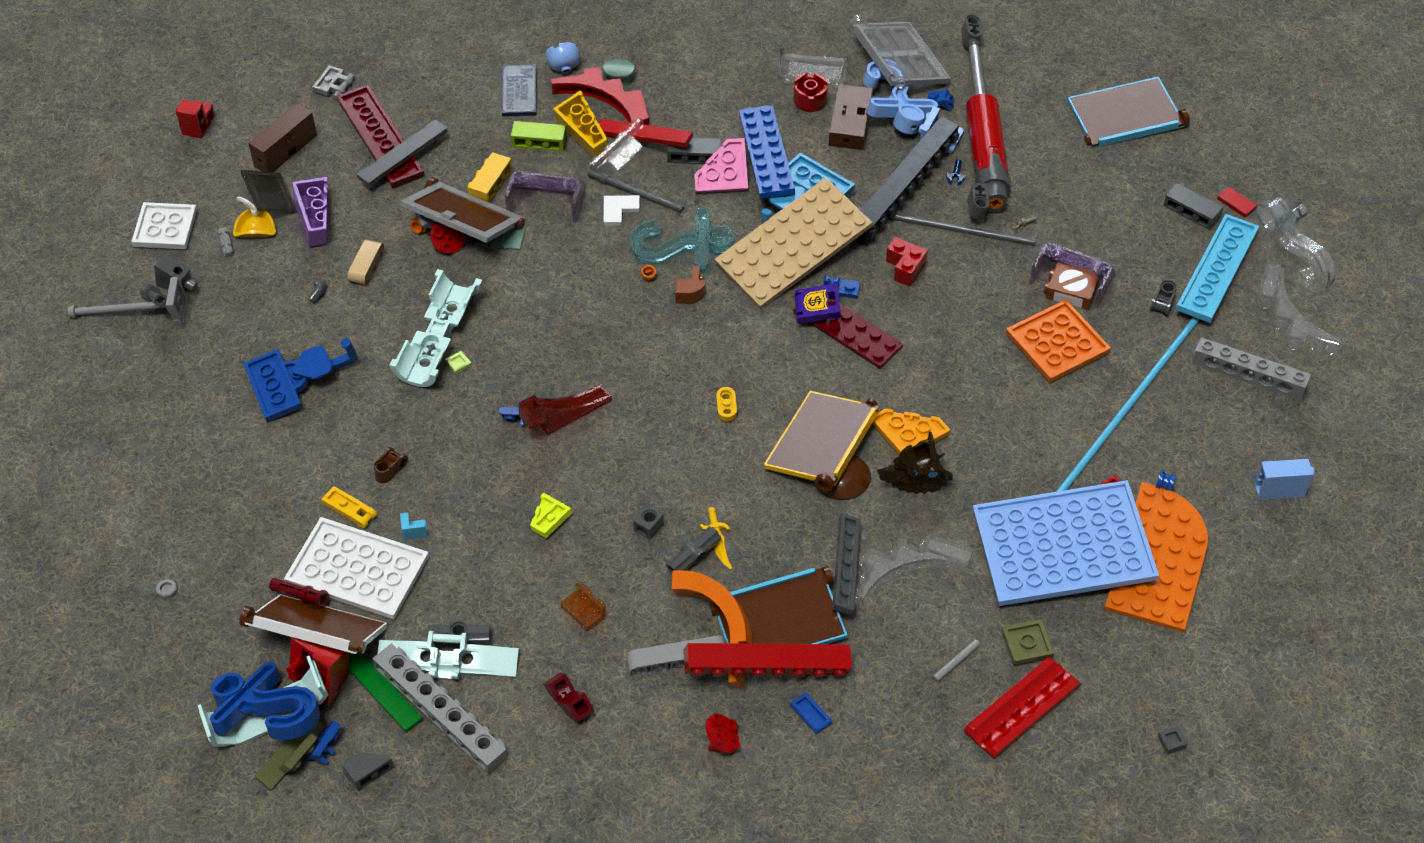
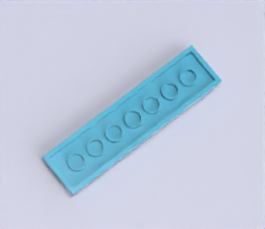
(1217, 268)

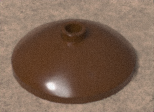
(852, 482)

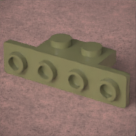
(287, 757)

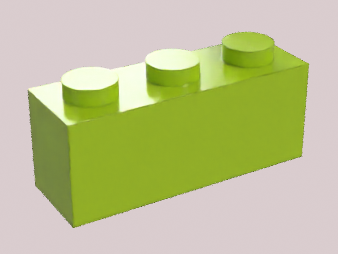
(538, 135)

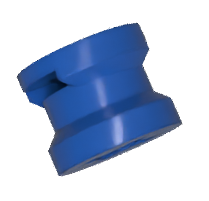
(1166, 481)

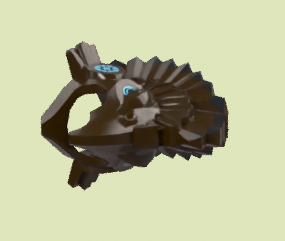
(917, 468)

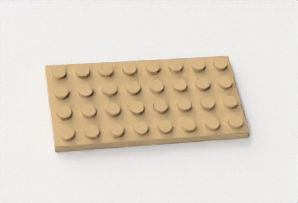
(793, 243)

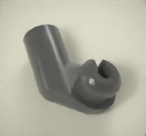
(320, 287)

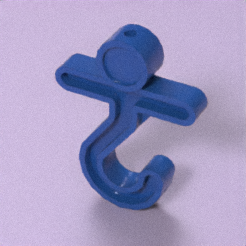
(255, 697)

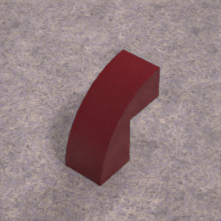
(572, 702)

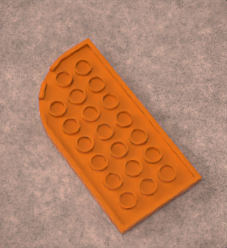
(1178, 548)

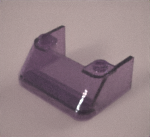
(546, 183)
(1057, 253)

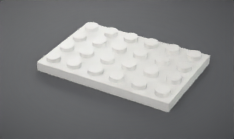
(358, 567)

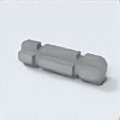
(225, 242)

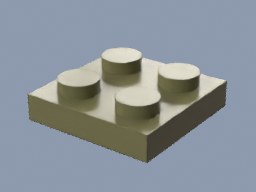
(1027, 642)

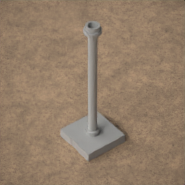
(175, 304)

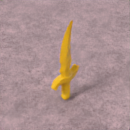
(719, 548)

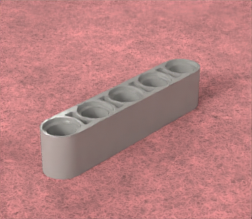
(662, 657)

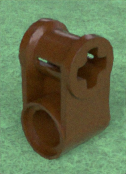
(388, 465)

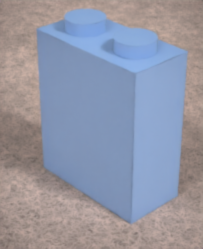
(1284, 479)

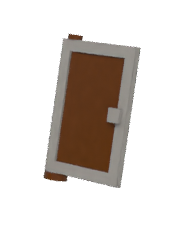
(462, 211)

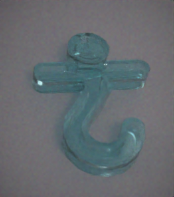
(700, 240)

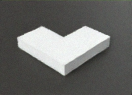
(616, 205)

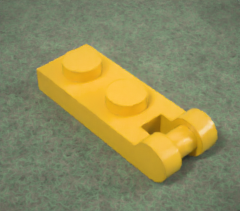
(348, 507)

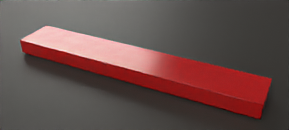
(649, 133)

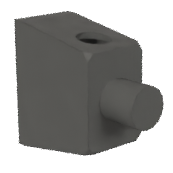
(169, 267)

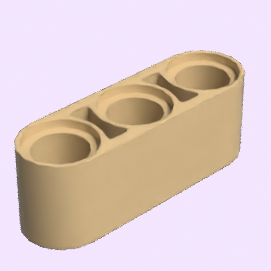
(364, 262)

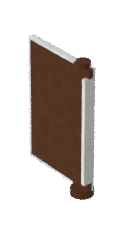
(314, 624)

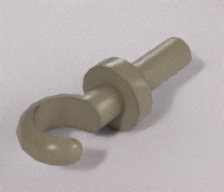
(1023, 222)

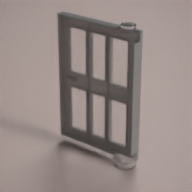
(899, 52)

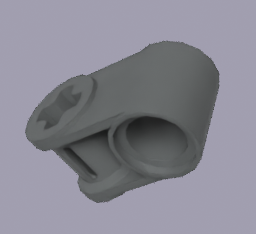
(1164, 297)

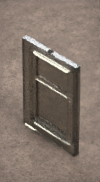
(268, 191)

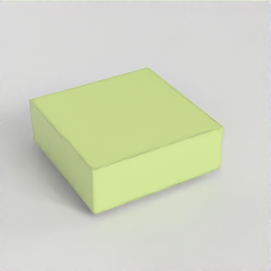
(458, 362)

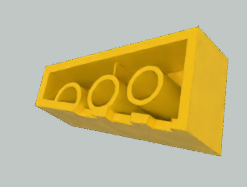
(581, 123)

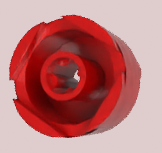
(810, 92)

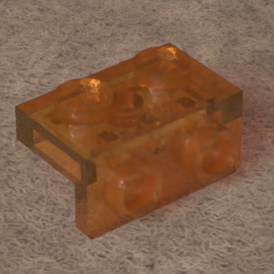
(584, 607)

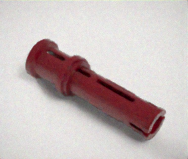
(306, 594)

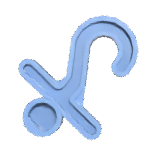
(906, 112)

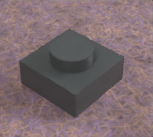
(1172, 740)

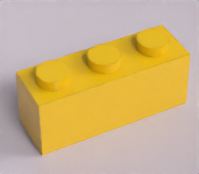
(490, 177)

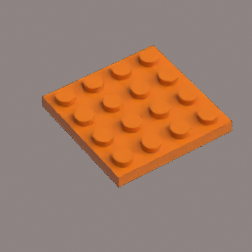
(1058, 341)

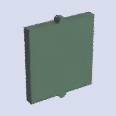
(510, 240)

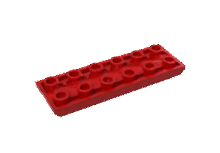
(1021, 707)

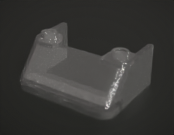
(793, 65)

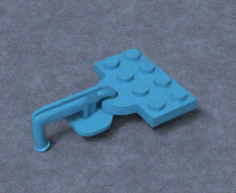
(805, 175)

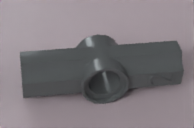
(694, 550)
(475, 633)

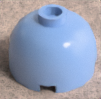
(563, 58)

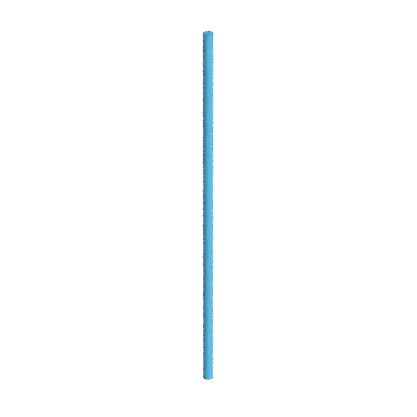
(1128, 405)

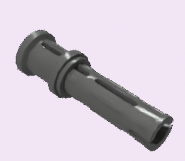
(152, 294)

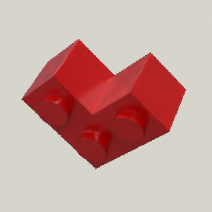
(194, 117)
(908, 260)

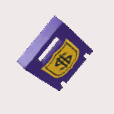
(813, 303)

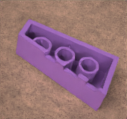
(311, 206)

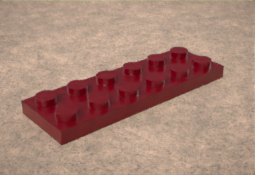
(859, 336)

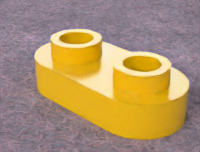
(726, 405)

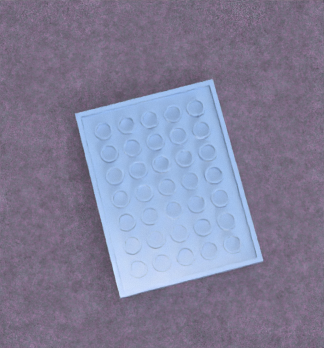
(1064, 543)

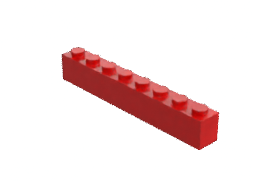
(767, 659)

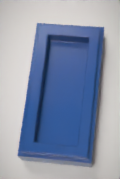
(811, 713)

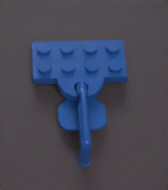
(280, 381)

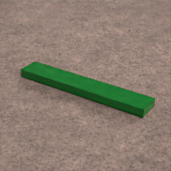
(383, 692)

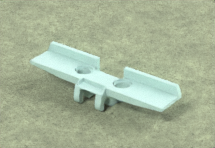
(449, 665)

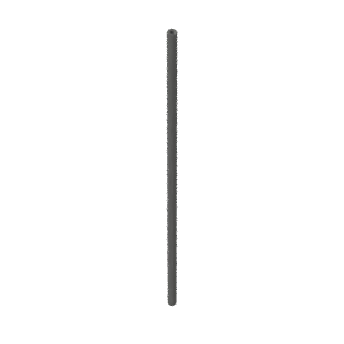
(963, 229)

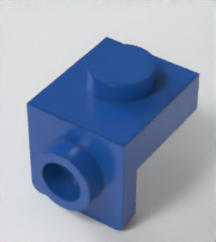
(943, 98)

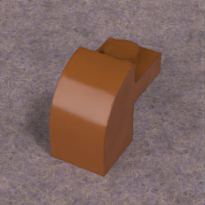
(690, 290)

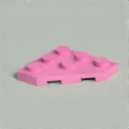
(724, 169)

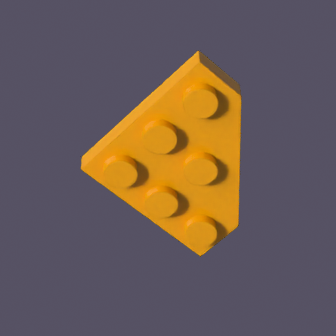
(908, 428)

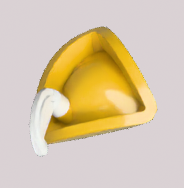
(253, 222)

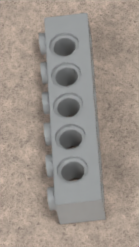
(1251, 368)

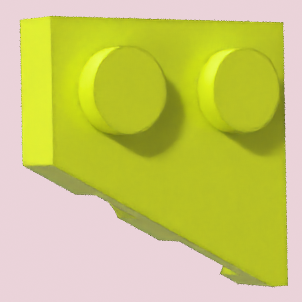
(549, 515)

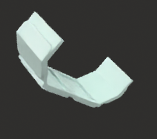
(254, 726)

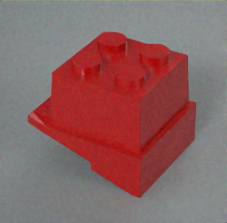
(330, 661)

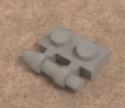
(329, 79)

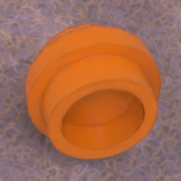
(416, 226)

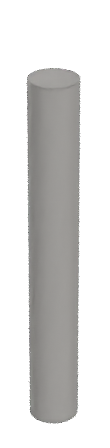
(956, 660)

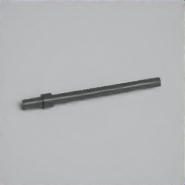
(606, 179)

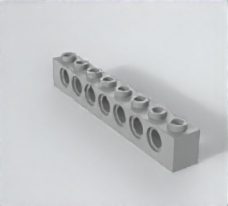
(486, 758)

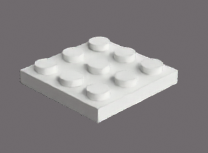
(164, 225)

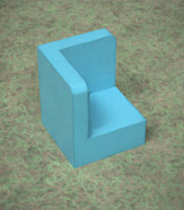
(412, 529)

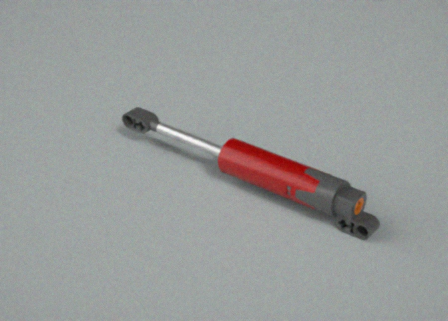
(985, 135)

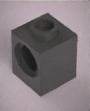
(646, 528)

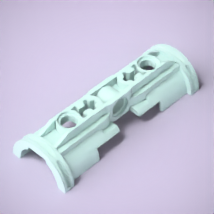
(442, 296)

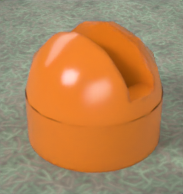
(646, 270)

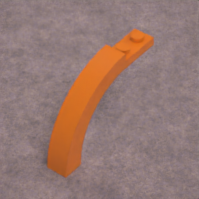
(699, 585)

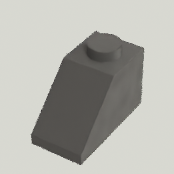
(366, 768)

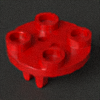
(440, 239)
(722, 733)

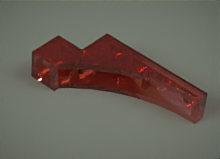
(559, 412)

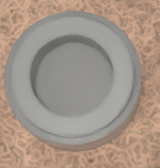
(166, 589)

